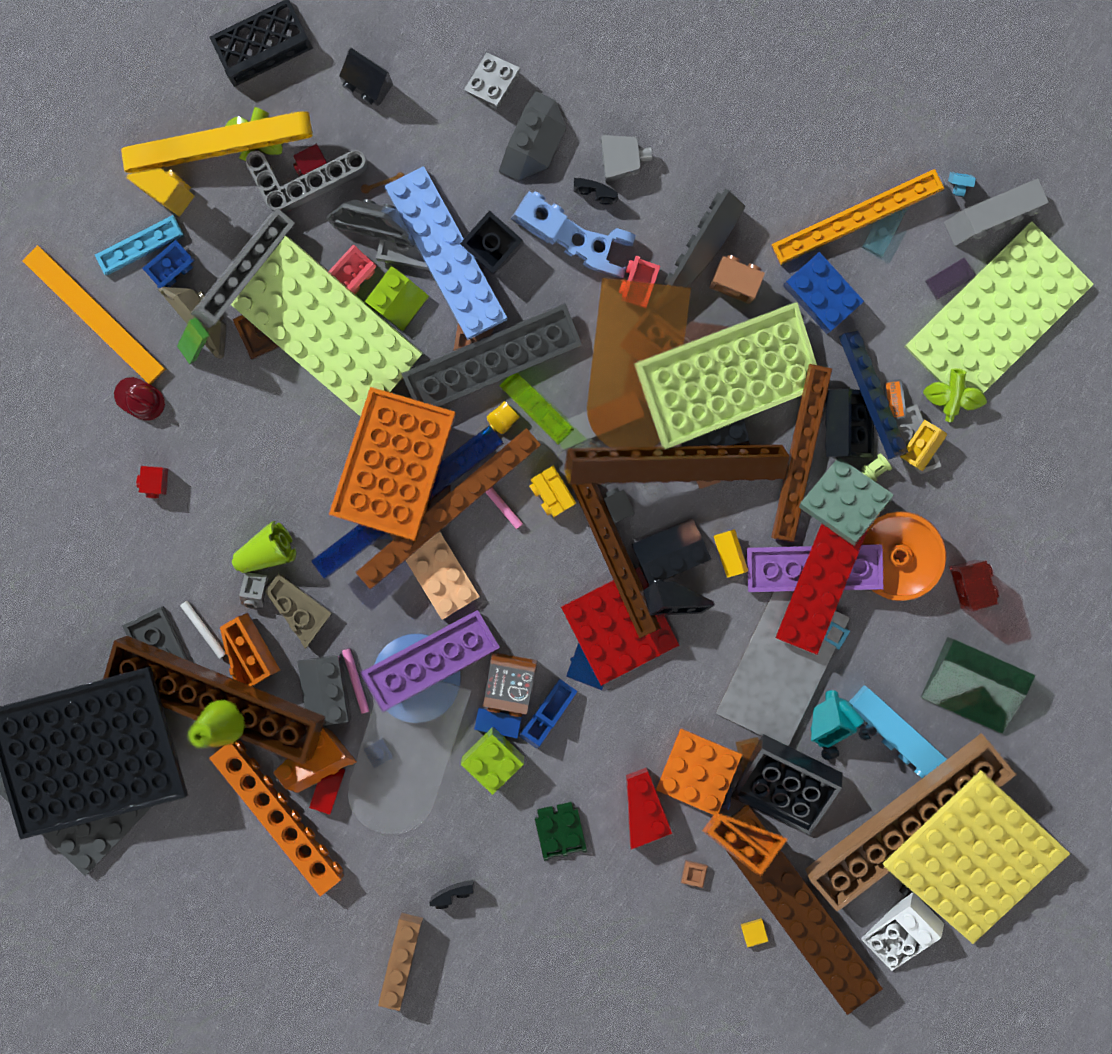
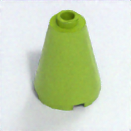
(265, 549)
(217, 725)

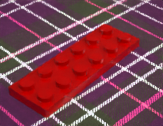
(818, 590)

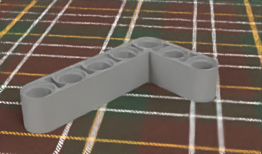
(305, 182)

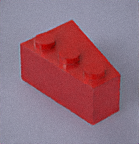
(645, 811)

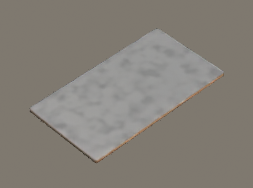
(776, 677)

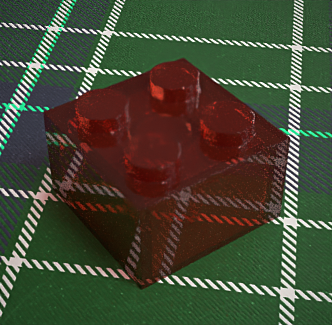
(974, 585)

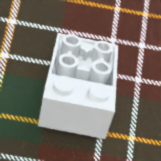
(904, 932)

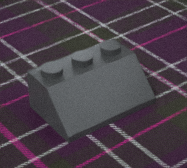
(325, 688)

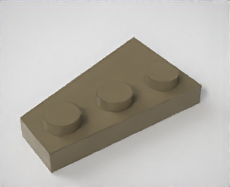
(299, 609)

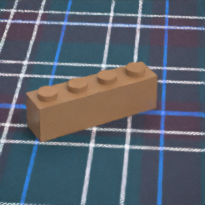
(400, 961)

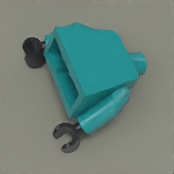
(835, 721)

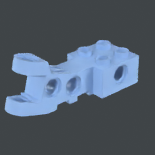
(560, 229)

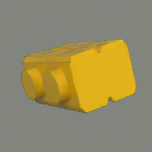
(553, 492)

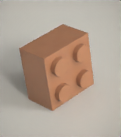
(737, 279)

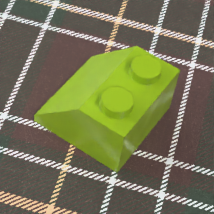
(396, 298)

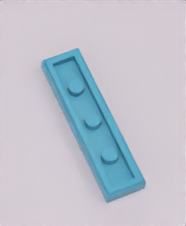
(139, 245)

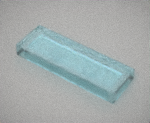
(883, 232)

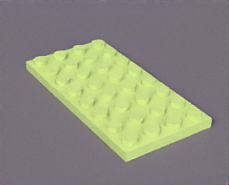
(1000, 311)
(325, 326)
(727, 375)

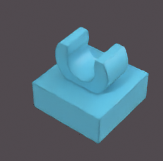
(961, 181)

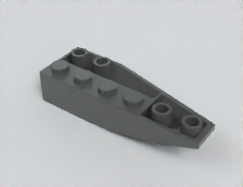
(713, 232)

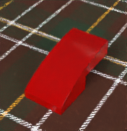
(326, 792)

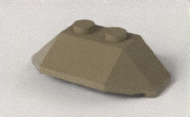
(184, 303)

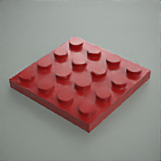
(609, 635)

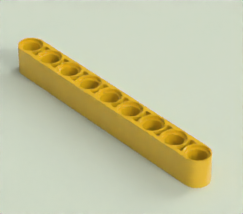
(217, 142)

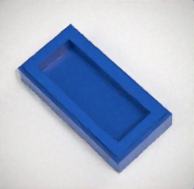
(502, 722)

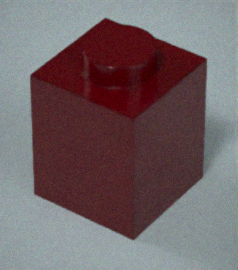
(309, 160)

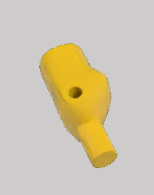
(502, 418)

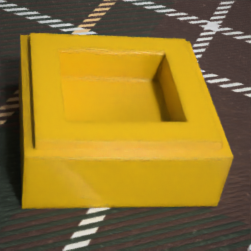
(754, 932)

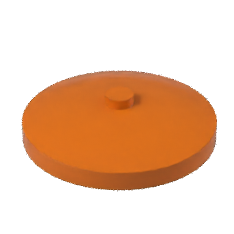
(911, 554)

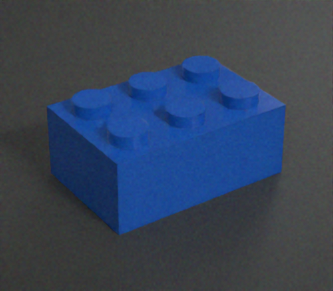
(823, 293)

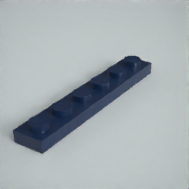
(873, 394)

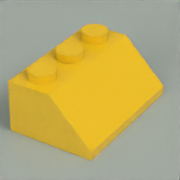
(164, 188)

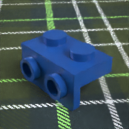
(169, 264)

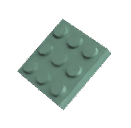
(846, 501)

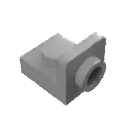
(253, 590)

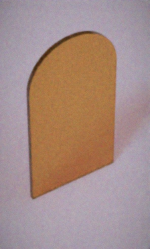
(631, 326)

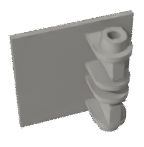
(492, 80)

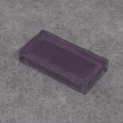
(950, 278)

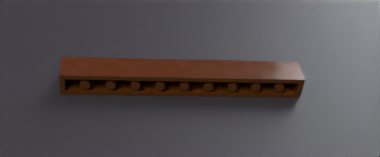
(675, 464)

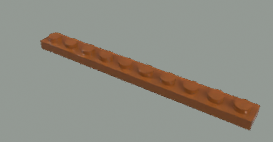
(450, 507)

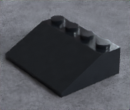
(788, 785)

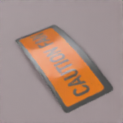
(895, 397)

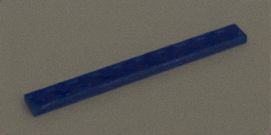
(449, 471)

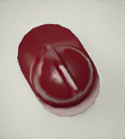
(139, 398)

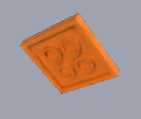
(699, 772)

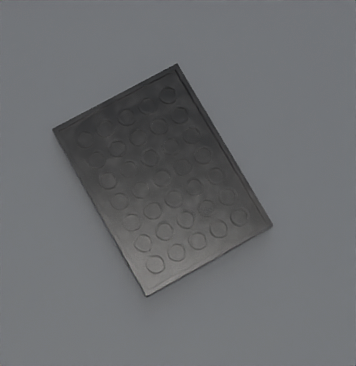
(88, 753)

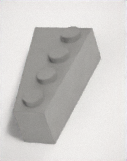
(996, 211)

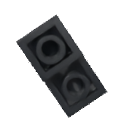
(603, 193)
(445, 897)

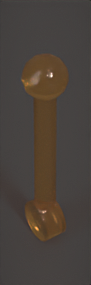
(366, 189)

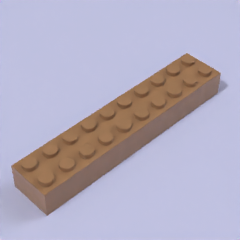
(859, 857)

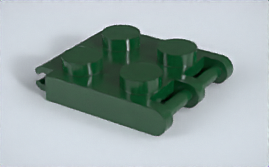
(559, 830)

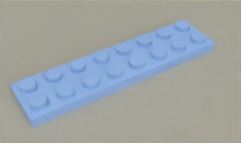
(447, 260)

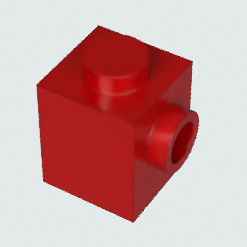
(152, 481)

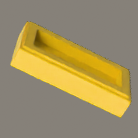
(730, 553)

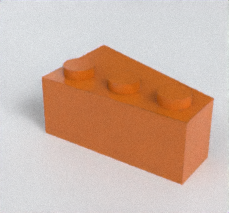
(327, 759)
(745, 842)

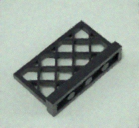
(267, 59)

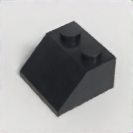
(365, 78)
(492, 242)

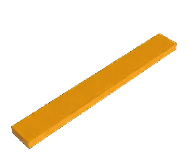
(857, 217)
(94, 315)

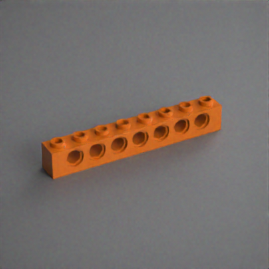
(277, 829)

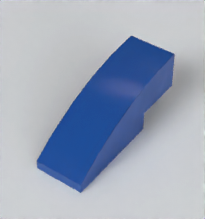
(548, 713)

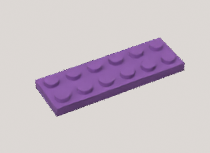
(780, 568)
(429, 661)

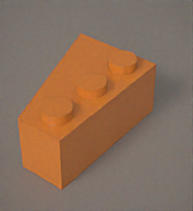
(247, 651)

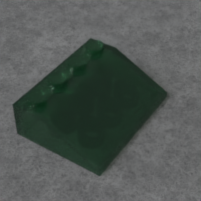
(977, 685)

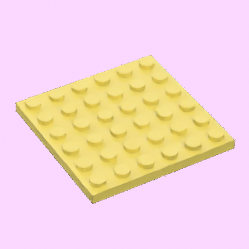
(976, 857)

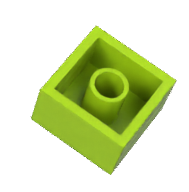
(492, 760)

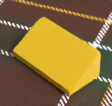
(924, 445)

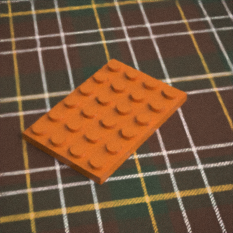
(392, 463)

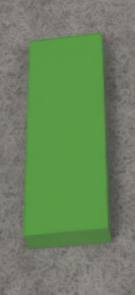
(193, 340)

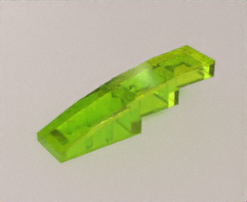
(537, 408)

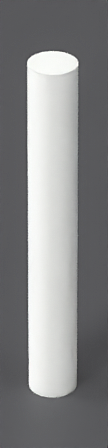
(204, 631)

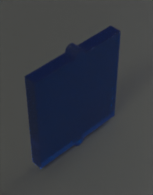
(581, 669)

